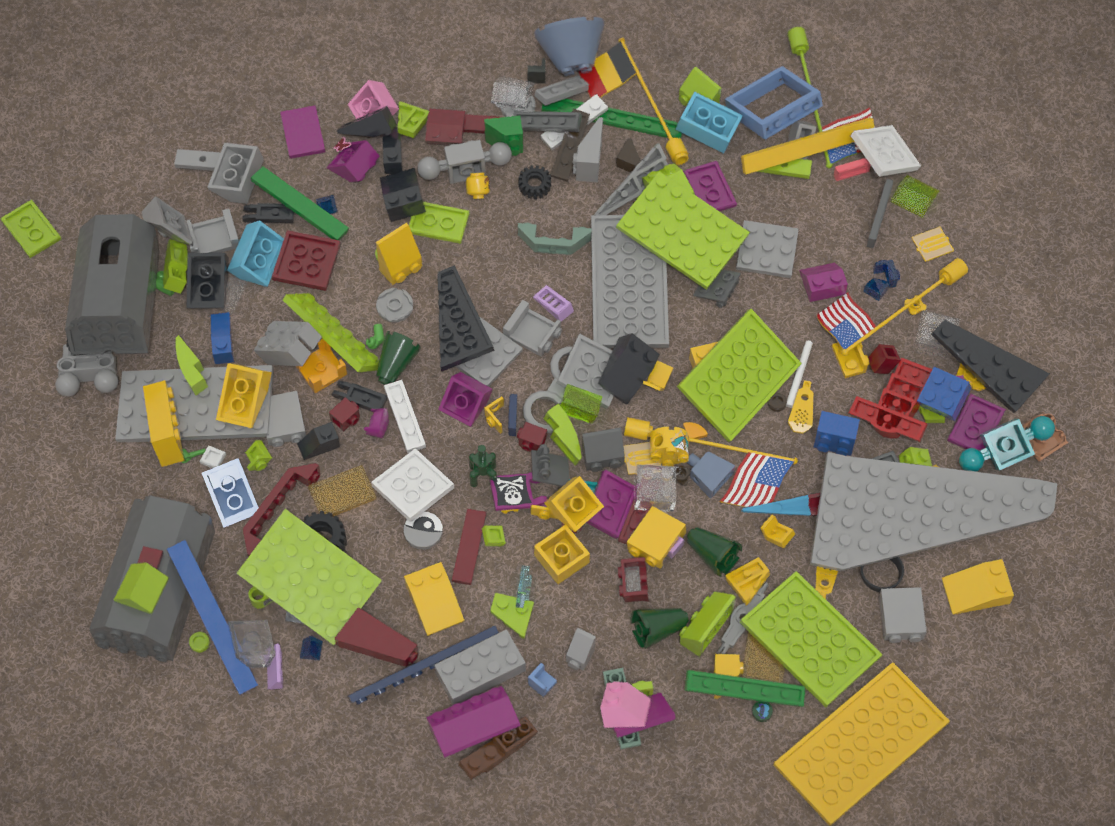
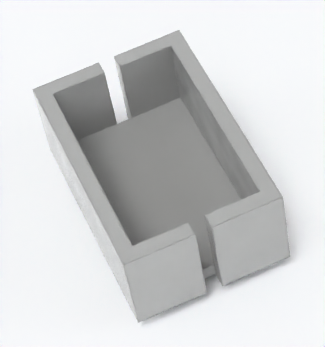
(282, 343)

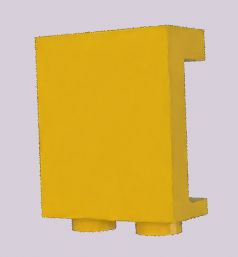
(655, 537)

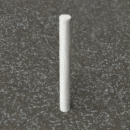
(799, 373)

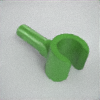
(188, 456)

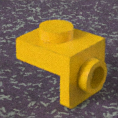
(776, 532)

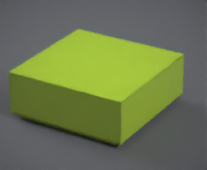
(493, 535)

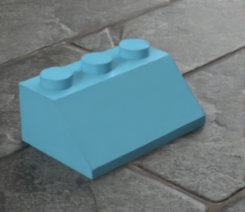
(709, 122)
(256, 254)

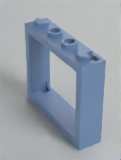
(784, 116)

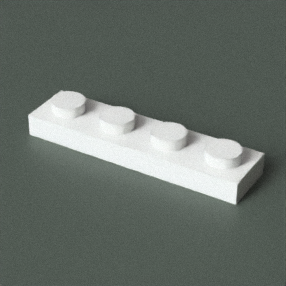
(593, 106)
(404, 416)

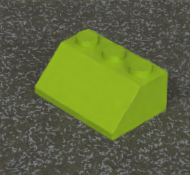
(707, 622)

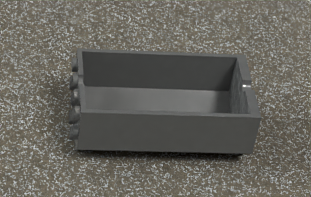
(113, 302)
(156, 525)

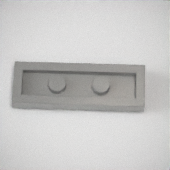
(561, 90)

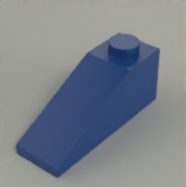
(221, 338)

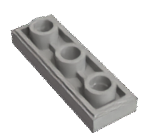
(193, 159)

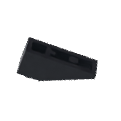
(373, 124)
(392, 152)

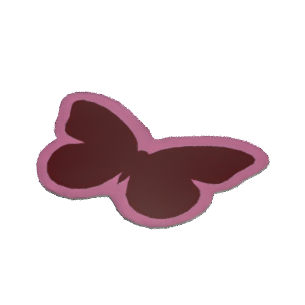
(341, 145)

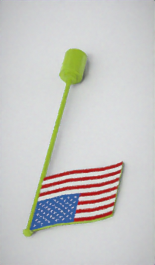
(800, 46)

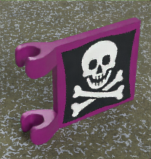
(514, 492)

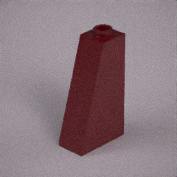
(375, 639)

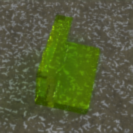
(580, 403)

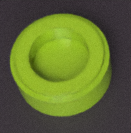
(199, 642)

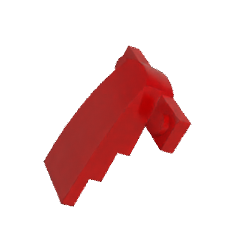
(897, 403)

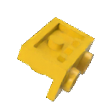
(853, 363)

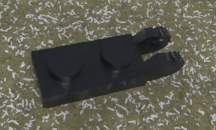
(268, 213)
(362, 396)

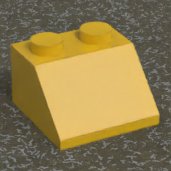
(574, 503)

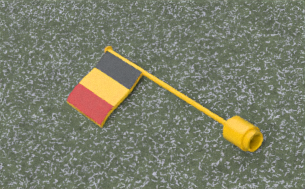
(613, 71)

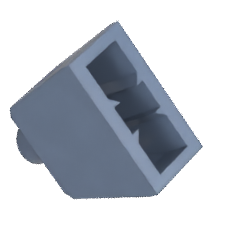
(710, 472)

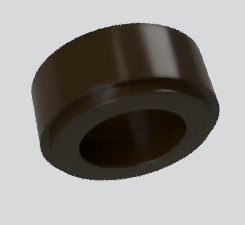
(777, 402)

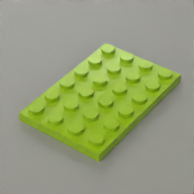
(682, 230)
(739, 375)
(308, 576)
(811, 639)

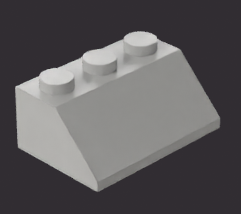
(234, 172)

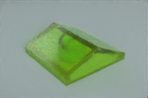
(914, 196)

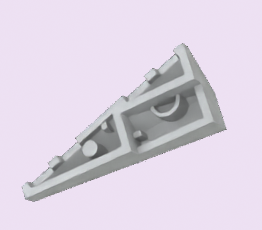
(633, 184)

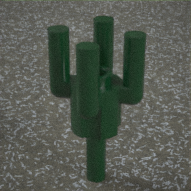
(482, 465)

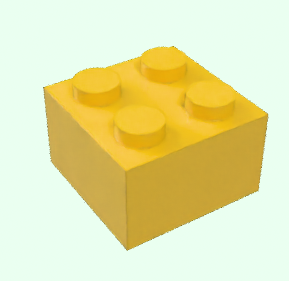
(561, 554)

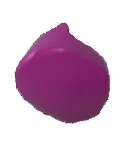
(378, 423)

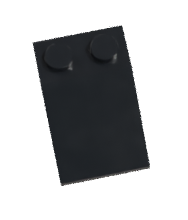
(402, 195)
(207, 280)
(628, 367)

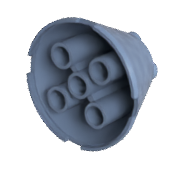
(571, 43)

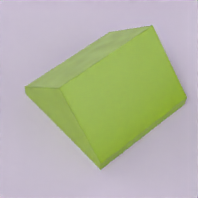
(141, 587)

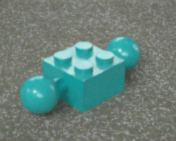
(1007, 444)

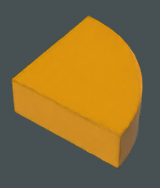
(695, 430)

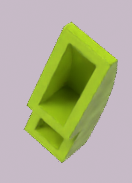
(175, 266)
(190, 367)
(564, 433)

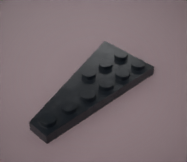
(460, 326)
(1001, 372)

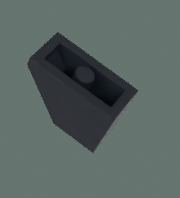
(319, 441)

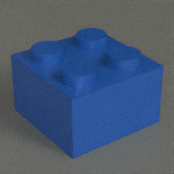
(944, 394)
(836, 433)

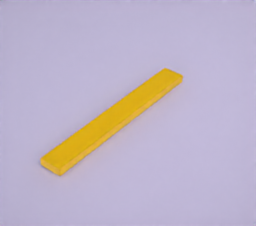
(803, 146)

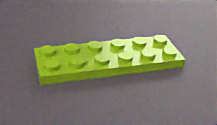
(332, 332)

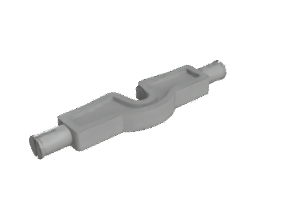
(735, 629)

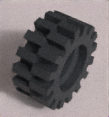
(534, 191)

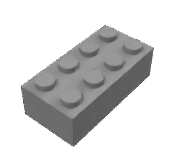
(480, 667)

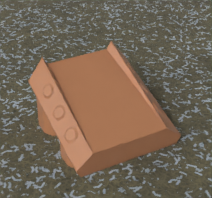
(1045, 448)

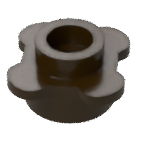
(685, 472)

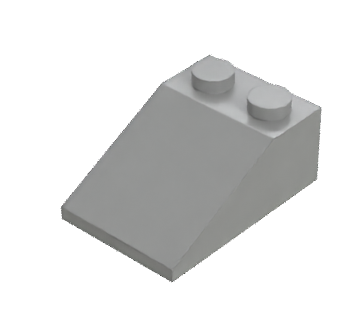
(587, 159)
(167, 221)

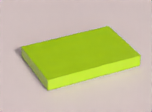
(440, 223)
(30, 228)

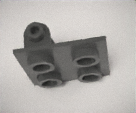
(720, 288)
(549, 467)

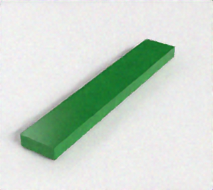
(299, 204)
(744, 688)

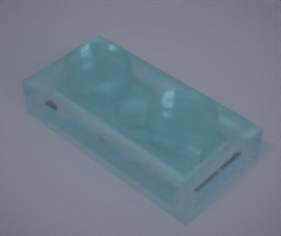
(524, 582)

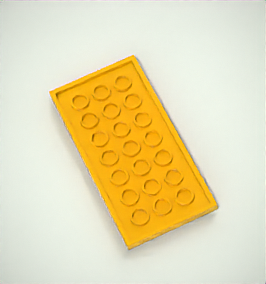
(861, 743)

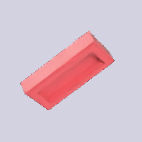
(851, 169)

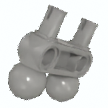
(84, 368)

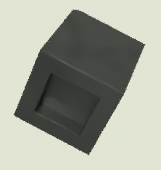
(537, 73)

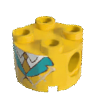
(669, 446)

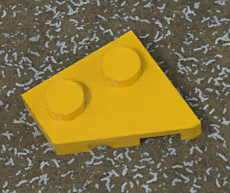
(748, 579)

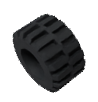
(330, 524)

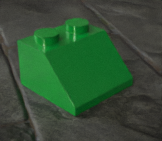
(505, 130)

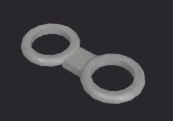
(554, 392)

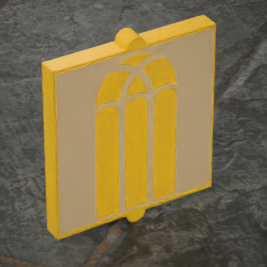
(932, 244)
(637, 454)

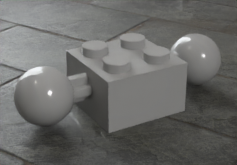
(463, 160)

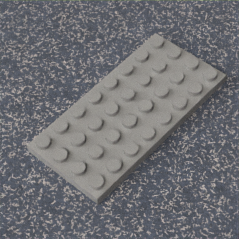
(626, 287)
(194, 413)

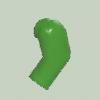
(159, 284)
(378, 337)

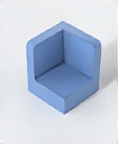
(541, 680)

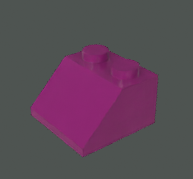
(354, 161)
(824, 281)
(465, 398)

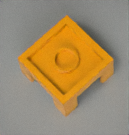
(322, 367)

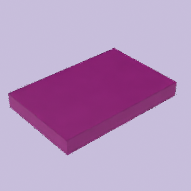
(302, 132)
(711, 186)
(974, 420)
(617, 499)
(659, 713)

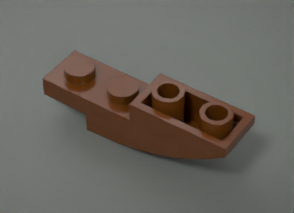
(498, 749)

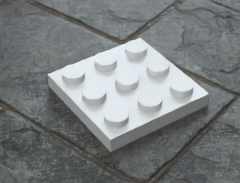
(885, 150)
(412, 485)

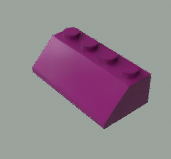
(472, 721)

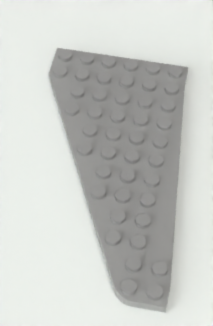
(896, 509)

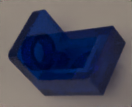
(887, 266)

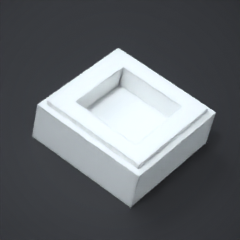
(212, 457)

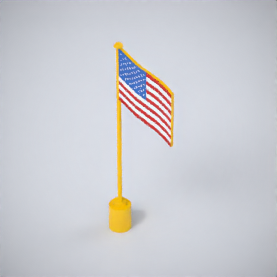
(852, 325)
(755, 479)

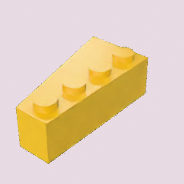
(163, 423)

